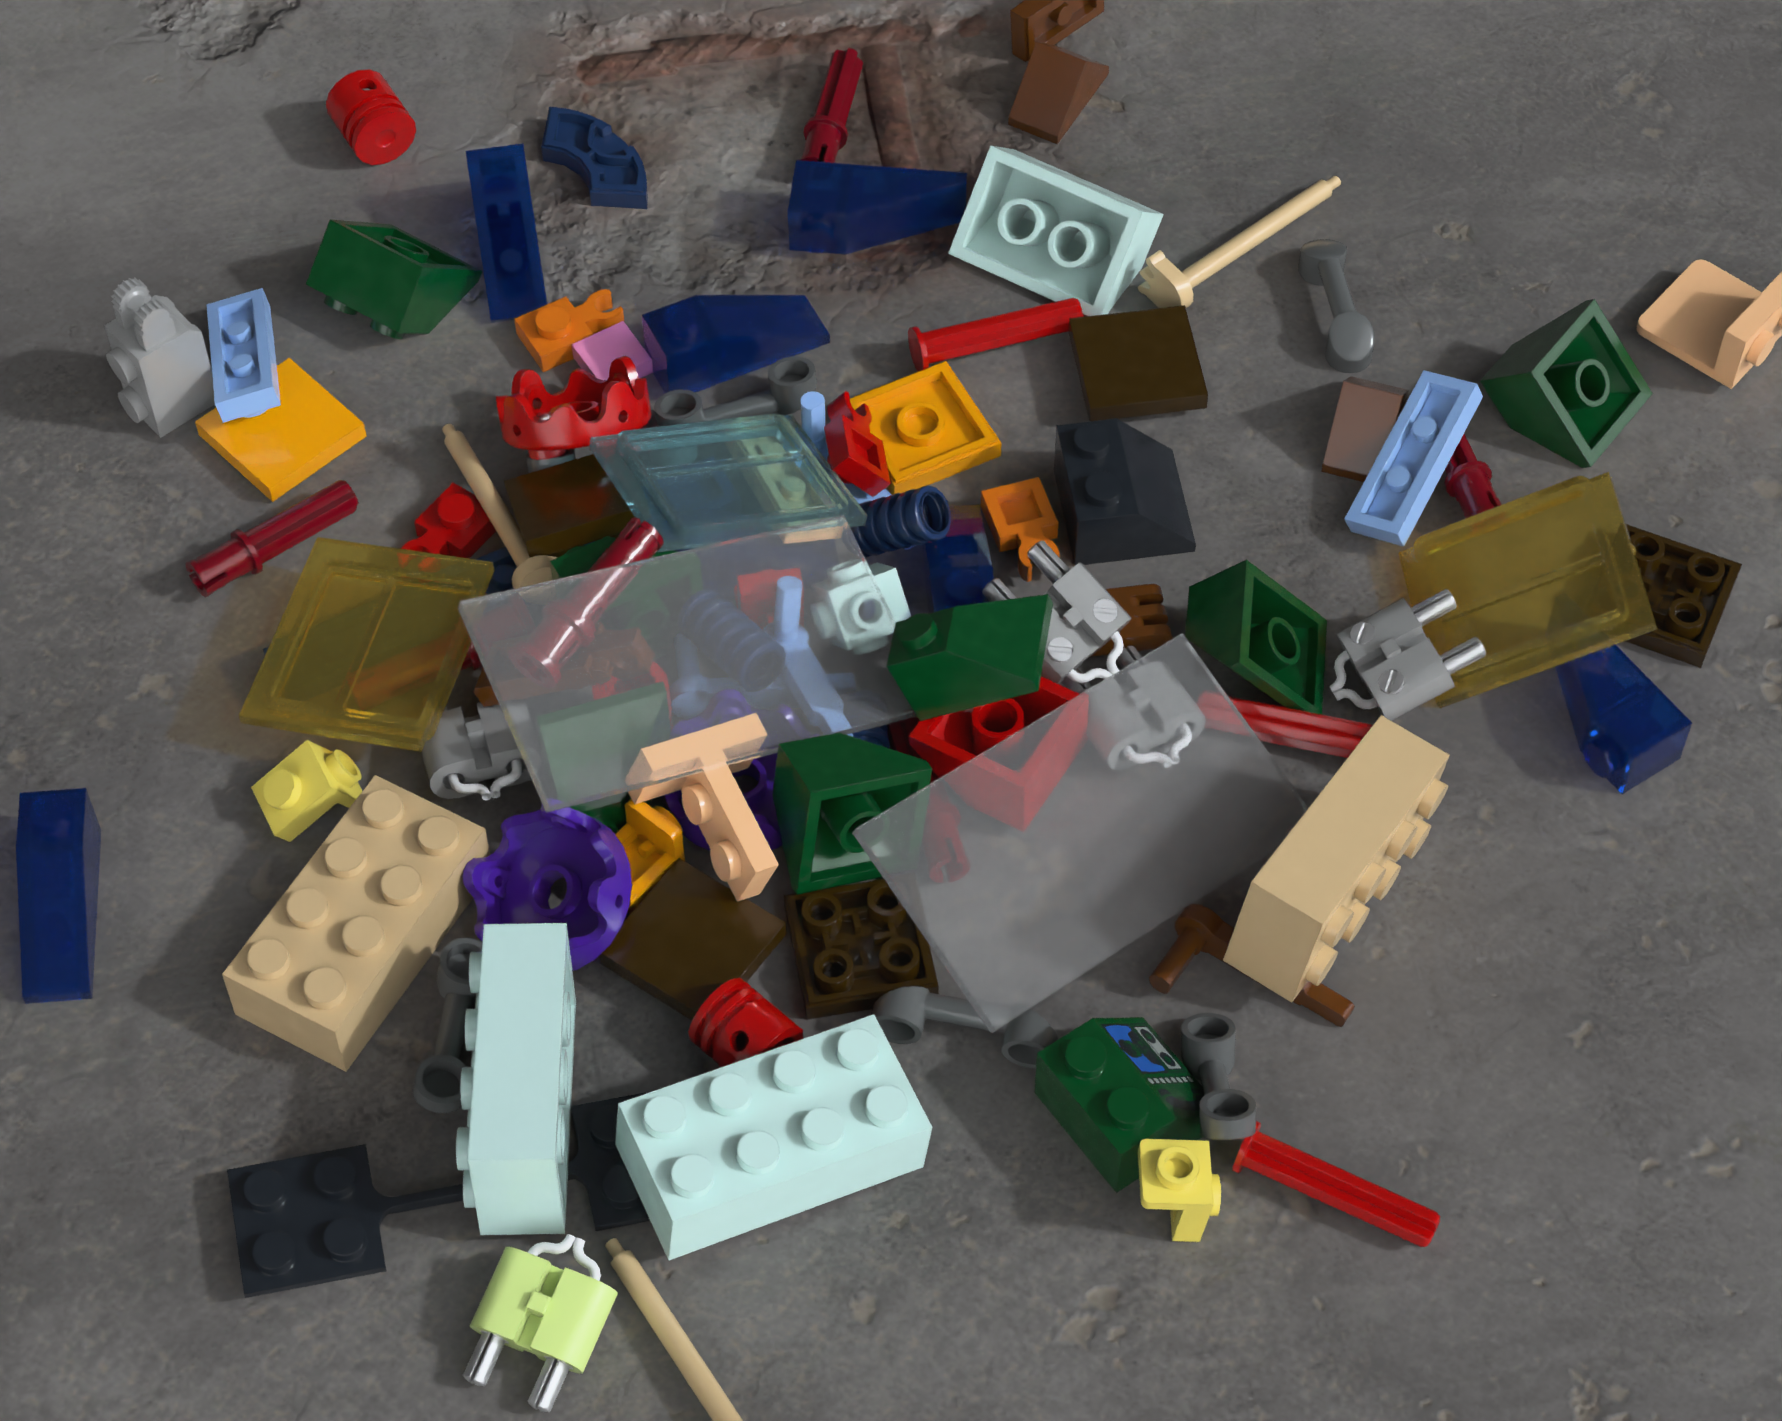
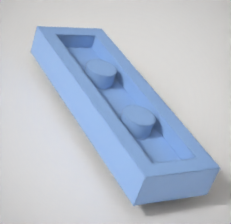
(243, 355)
(1413, 458)

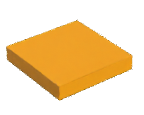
(928, 428)
(287, 440)

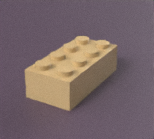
(1338, 860)
(356, 923)

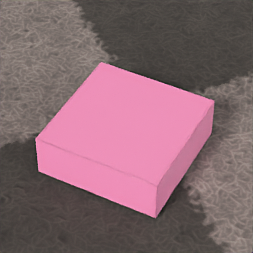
(600, 349)

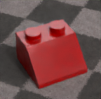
(962, 735)

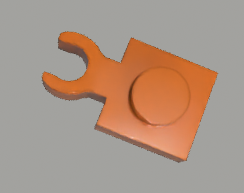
(558, 325)
(1019, 518)

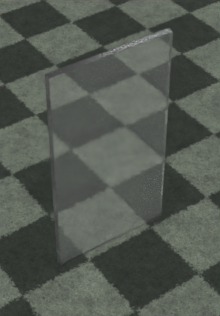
(688, 660)
(1083, 831)

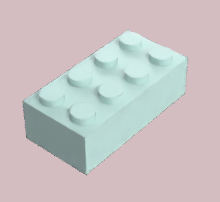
(518, 1080)
(771, 1136)

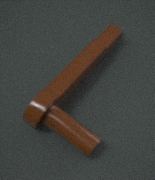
(1206, 932)

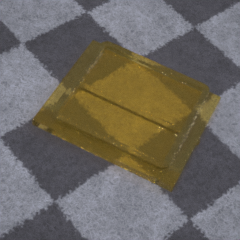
(1532, 583)
(367, 645)

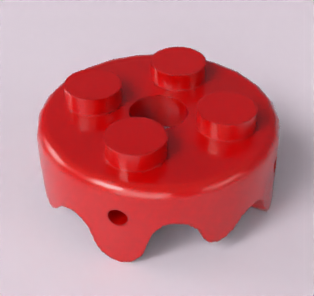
(581, 410)

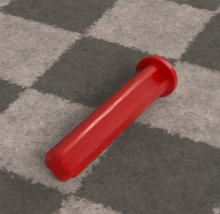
(991, 332)
(1302, 728)
(1337, 1188)

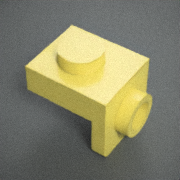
(306, 788)
(1179, 1179)

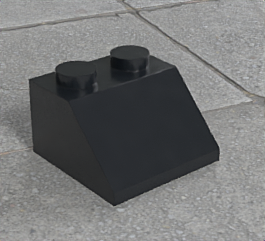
(1119, 493)

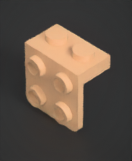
(1715, 321)

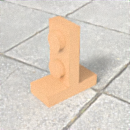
(727, 823)

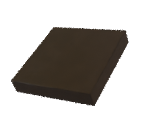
(1137, 363)
(566, 506)
(1684, 593)
(691, 939)
(855, 947)

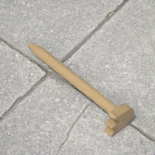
(1171, 287)
(528, 570)
(671, 1334)

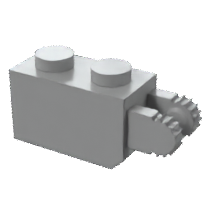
(157, 359)

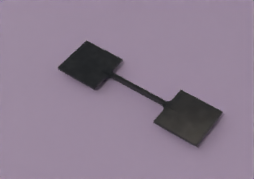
(322, 1218)

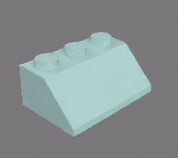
(1053, 231)

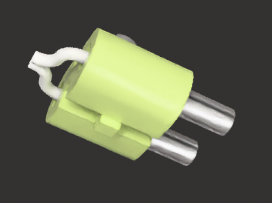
(541, 1312)

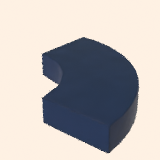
(598, 155)

